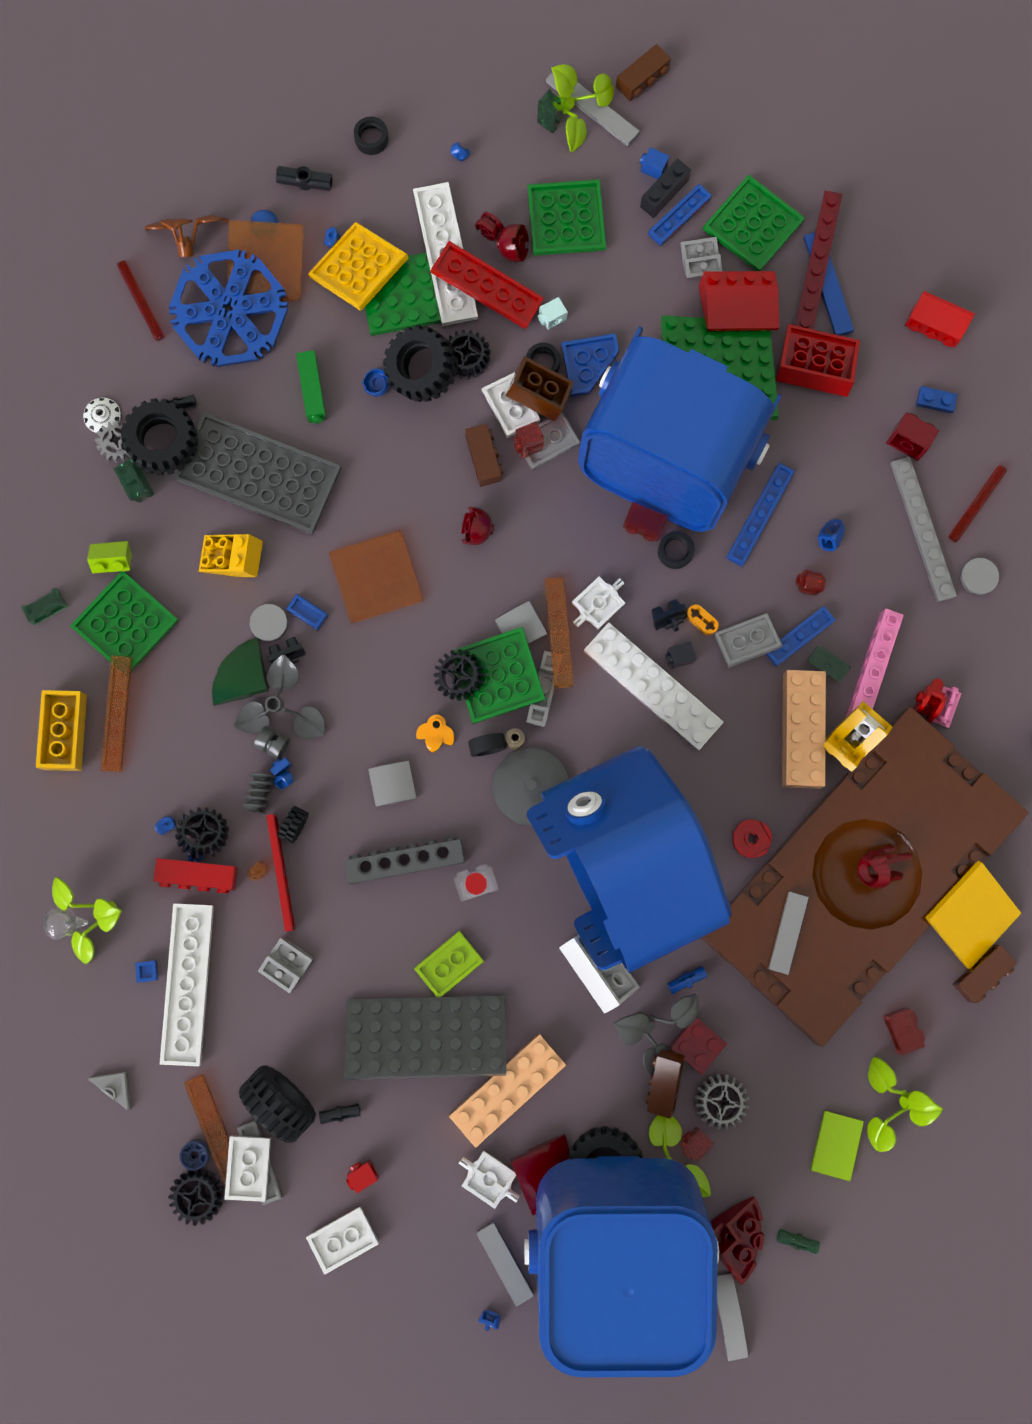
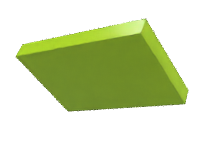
(449, 964)
(836, 1145)

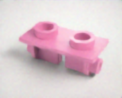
(946, 715)

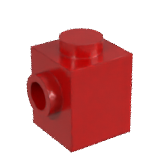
(361, 1176)

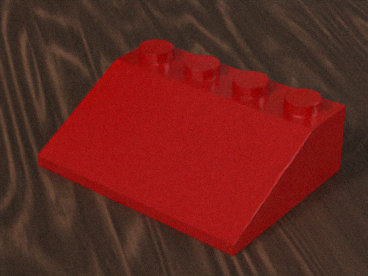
(740, 300)
(818, 360)

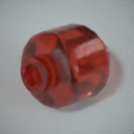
(810, 582)

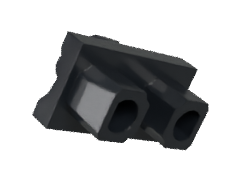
(669, 618)
(292, 652)

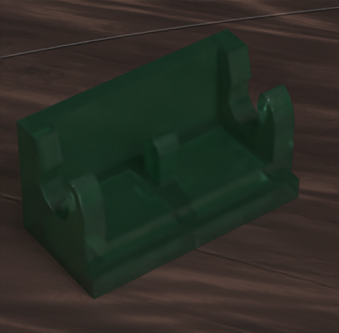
(547, 111)
(133, 481)
(44, 607)
(828, 662)

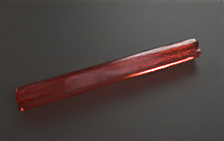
(140, 300)
(977, 504)

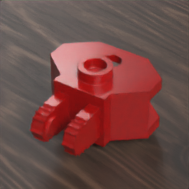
(931, 700)

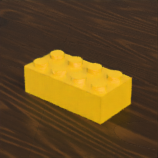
(61, 730)

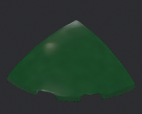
(240, 674)

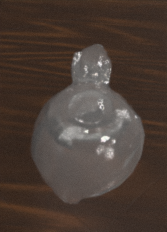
(61, 923)

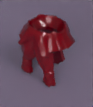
(880, 860)

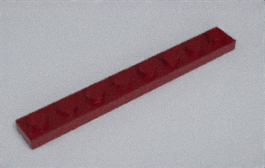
(818, 259)

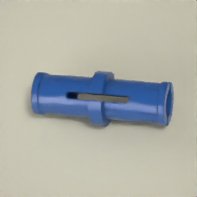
(687, 980)

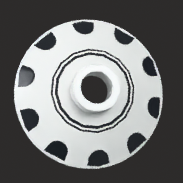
(110, 414)

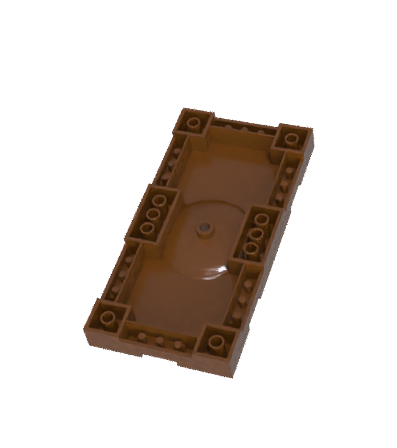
(901, 794)

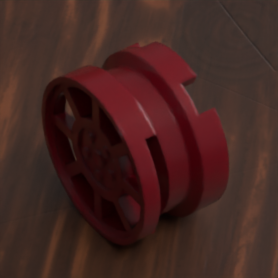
(489, 226)

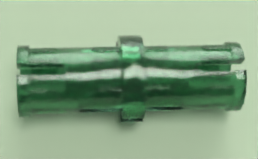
(798, 1241)

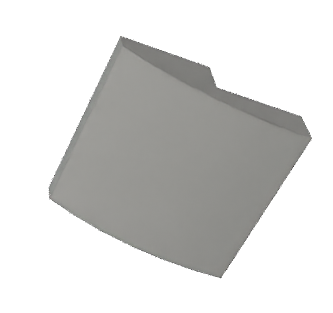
(700, 256)
(524, 617)
(392, 783)
(286, 964)

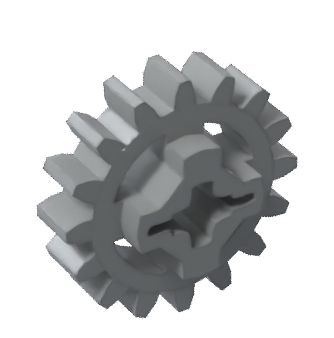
(109, 443)

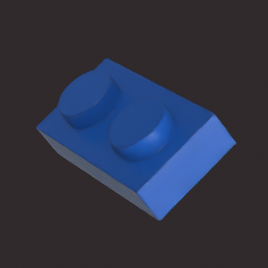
(936, 399)

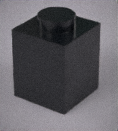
(680, 655)

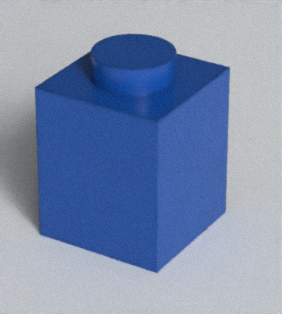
(654, 163)

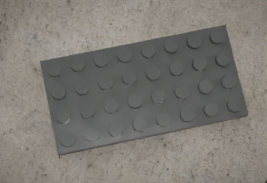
(259, 473)
(425, 1037)

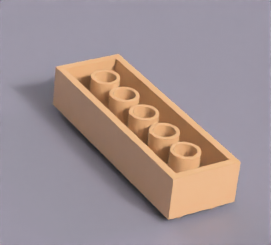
(803, 729)
(504, 1095)

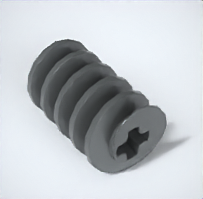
(257, 792)

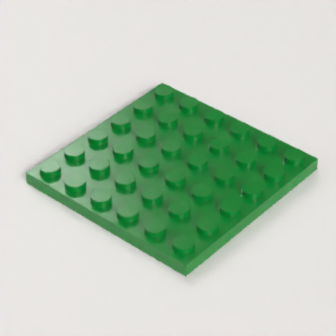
(744, 352)

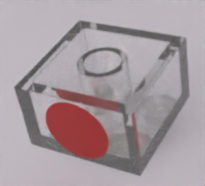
(475, 883)

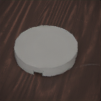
(979, 576)
(268, 622)

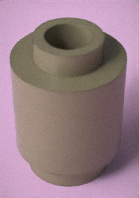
(514, 744)

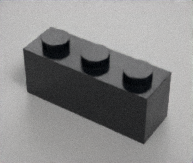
(665, 188)

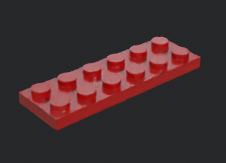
(487, 285)

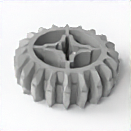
(721, 1110)

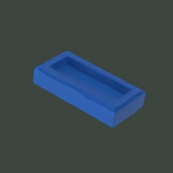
(307, 612)

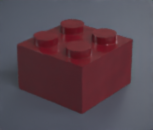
(912, 436)
(698, 1045)

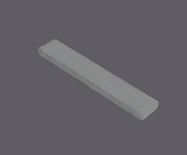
(602, 115)

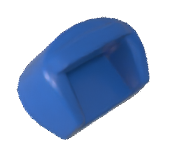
(459, 152)
(331, 237)
(283, 780)
(165, 825)
(490, 1318)

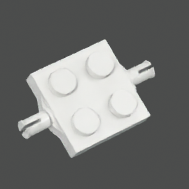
(598, 602)
(489, 1179)

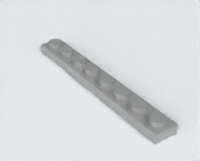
(923, 530)

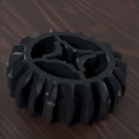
(480, 359)
(443, 670)
(218, 837)
(189, 1213)

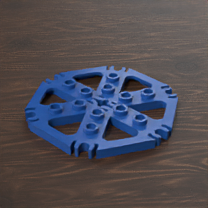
(242, 306)

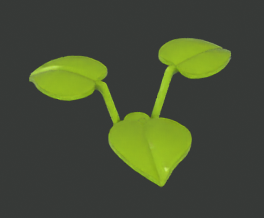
(565, 81)
(104, 912)
(922, 1108)
(669, 1132)

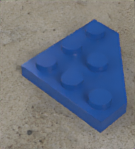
(588, 360)

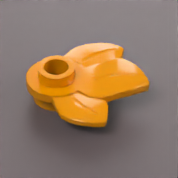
(435, 736)

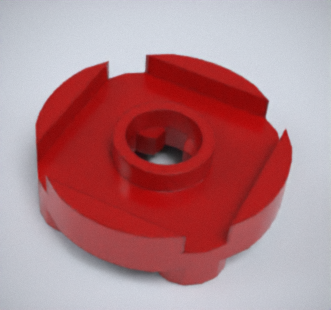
(746, 848)

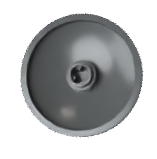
(522, 779)

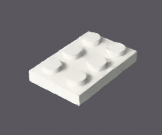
(508, 412)
(247, 1168)
(342, 1240)

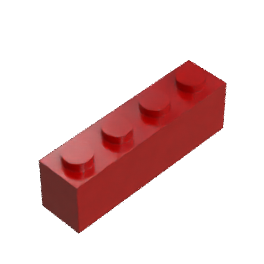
(195, 874)

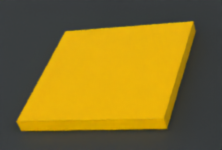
(358, 266)
(973, 915)

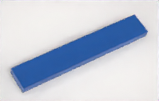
(832, 296)
(760, 514)

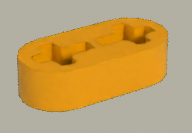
(698, 623)

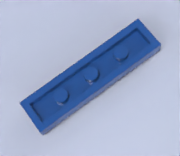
(679, 214)
(801, 635)

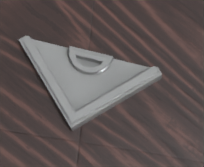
(114, 1086)

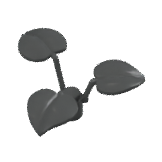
(253, 715)
(635, 1025)

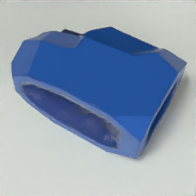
(831, 535)

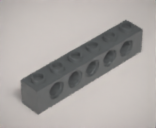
(354, 864)

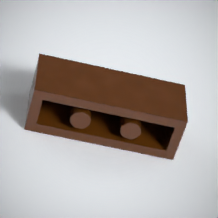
(643, 72)
(484, 455)
(985, 974)
(665, 1083)

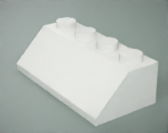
(606, 986)

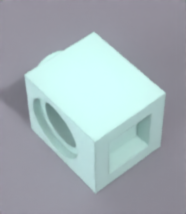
(552, 313)

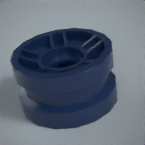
(188, 1159)

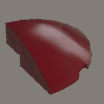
(535, 1163)
(739, 1237)

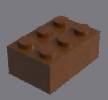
(539, 388)

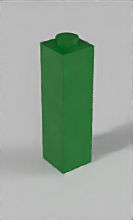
(311, 387)

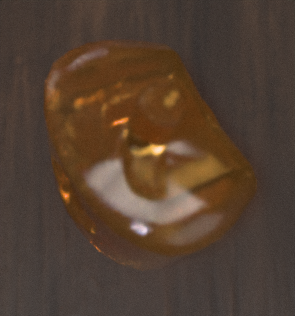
(258, 871)

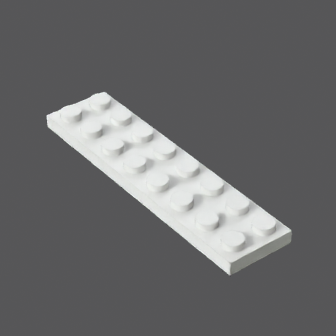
(438, 227)
(653, 686)
(186, 985)

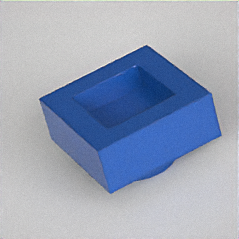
(280, 766)
(146, 971)

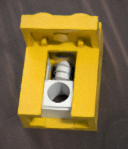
(847, 746)

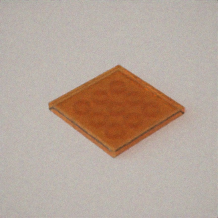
(277, 247)
(375, 576)

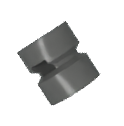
(269, 741)

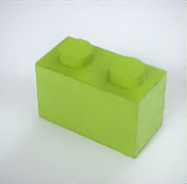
(109, 557)

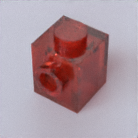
(696, 1144)

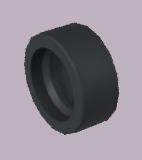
(367, 123)
(546, 348)
(677, 535)
(487, 744)

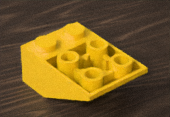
(231, 555)

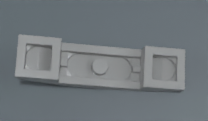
(539, 712)
(731, 1318)

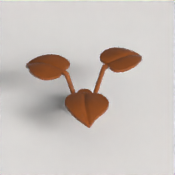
(184, 243)

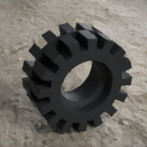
(293, 824)

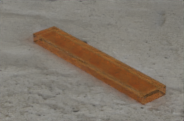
(559, 632)
(116, 713)
(210, 1122)

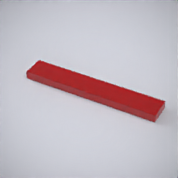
(280, 871)

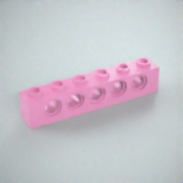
(876, 659)

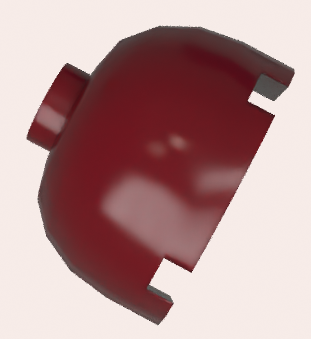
(512, 242)
(476, 526)

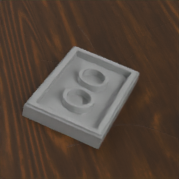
(558, 439)
(748, 640)

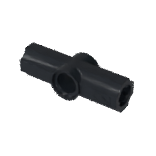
(294, 177)

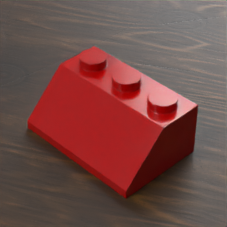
(939, 319)

